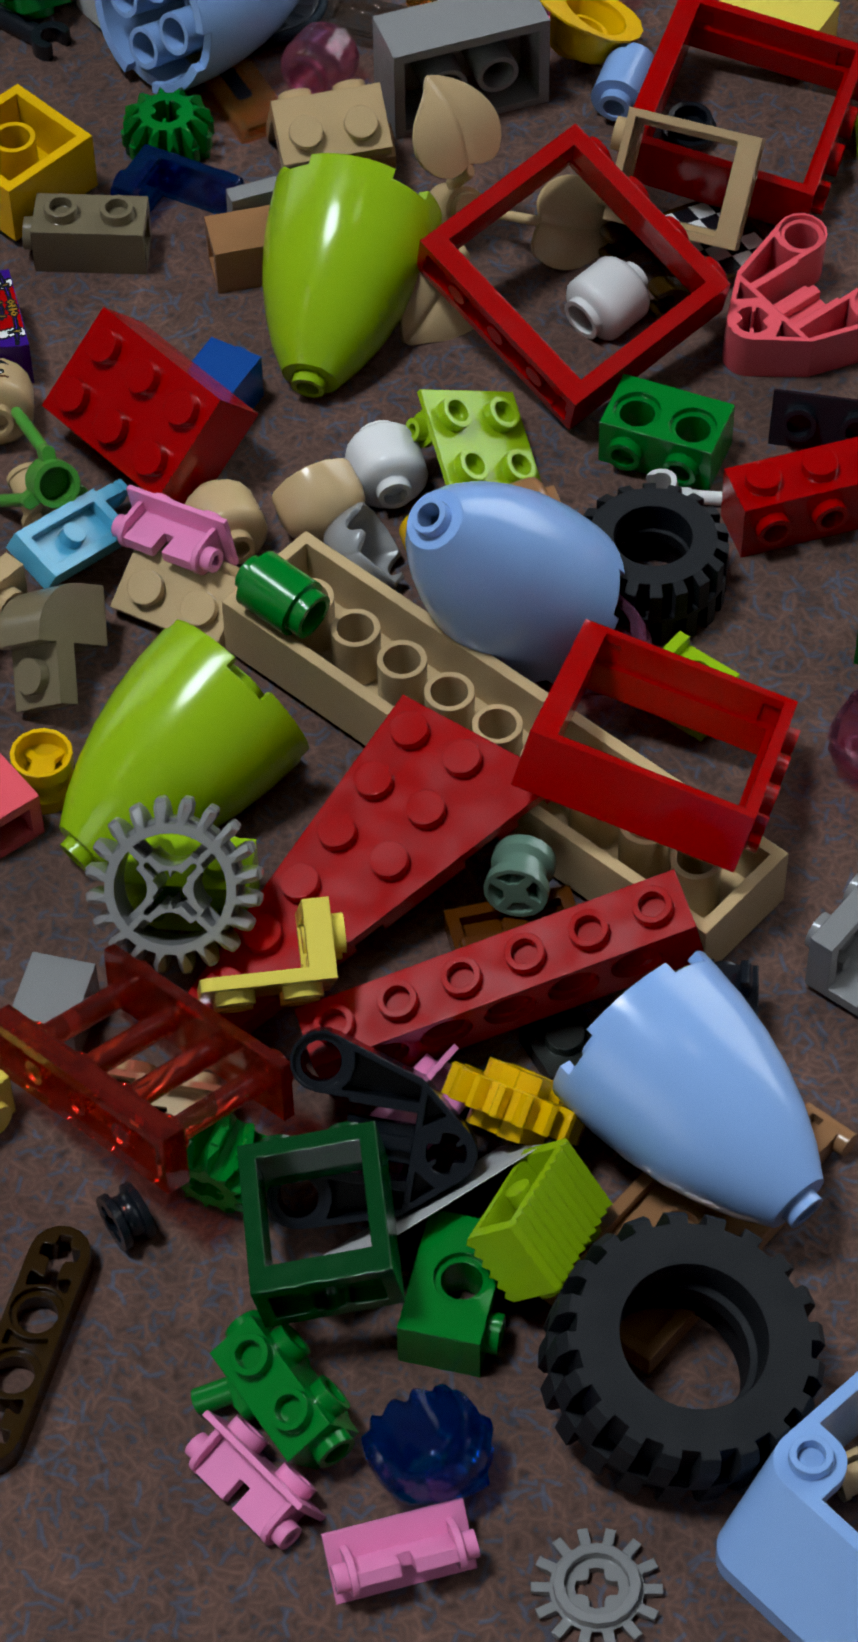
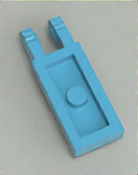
(70, 536)

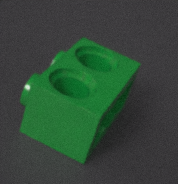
(666, 429)

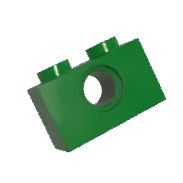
(442, 1329)

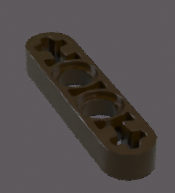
(39, 1350)

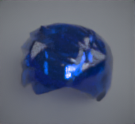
(430, 1447)

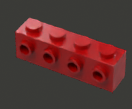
(792, 497)

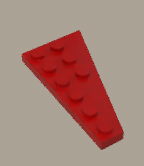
(382, 840)

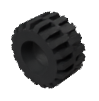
(672, 530)

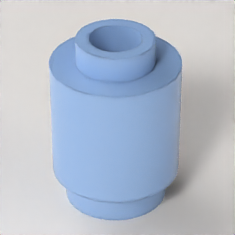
(621, 80)

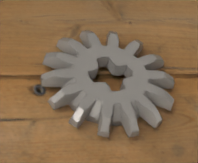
(618, 1571)

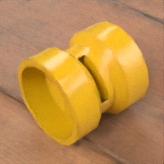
(46, 764)

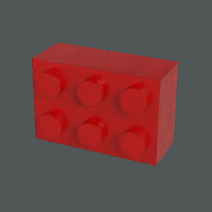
(148, 407)

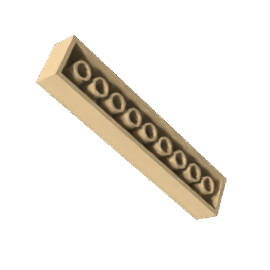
(388, 647)

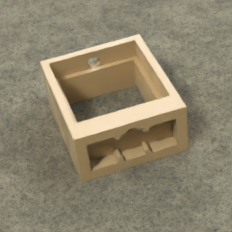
(728, 235)

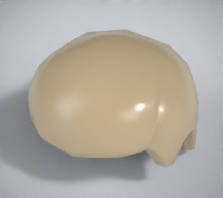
(317, 496)

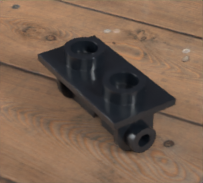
(811, 419)

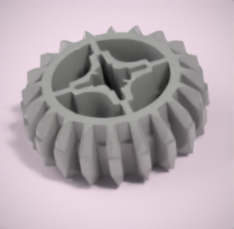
(196, 905)

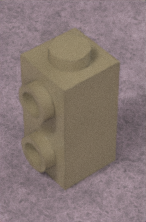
(89, 233)

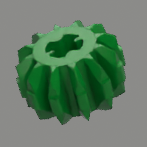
(169, 123)
(215, 1163)

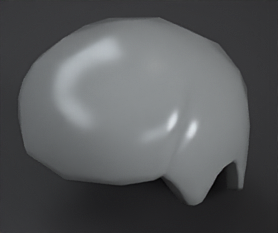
(365, 541)

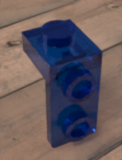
(169, 175)

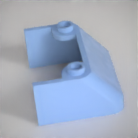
(786, 1543)

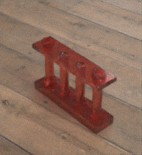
(121, 1113)

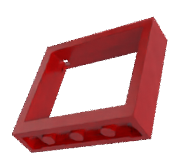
(768, 45)
(507, 331)
(639, 797)

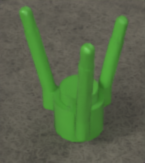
(47, 478)

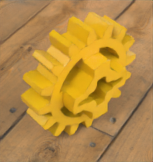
(512, 1103)

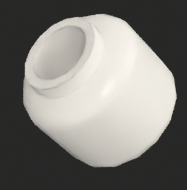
(607, 298)
(387, 464)

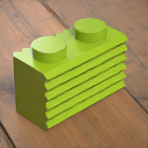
(540, 1222)

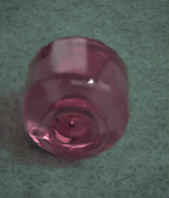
(319, 57)

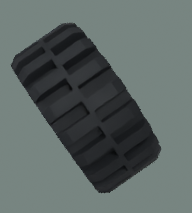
(729, 1288)

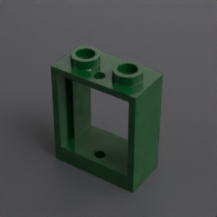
(332, 1281)

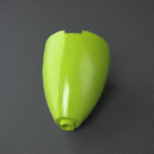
(339, 265)
(178, 729)

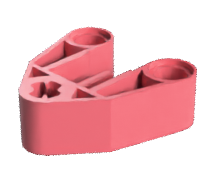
(777, 313)

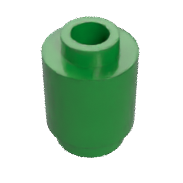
(281, 594)

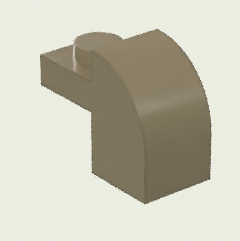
(44, 634)

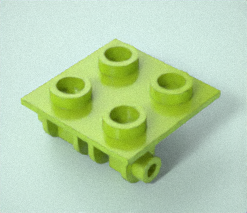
(474, 435)

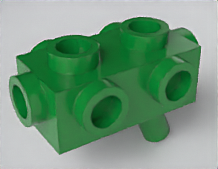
(275, 1384)

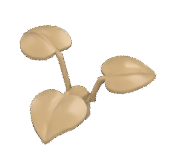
(449, 135)

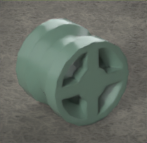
(520, 875)

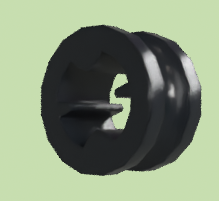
(126, 1216)

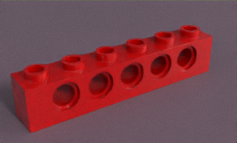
(511, 976)

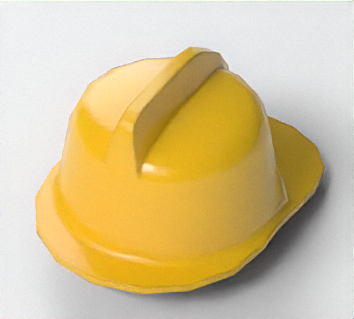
(590, 28)

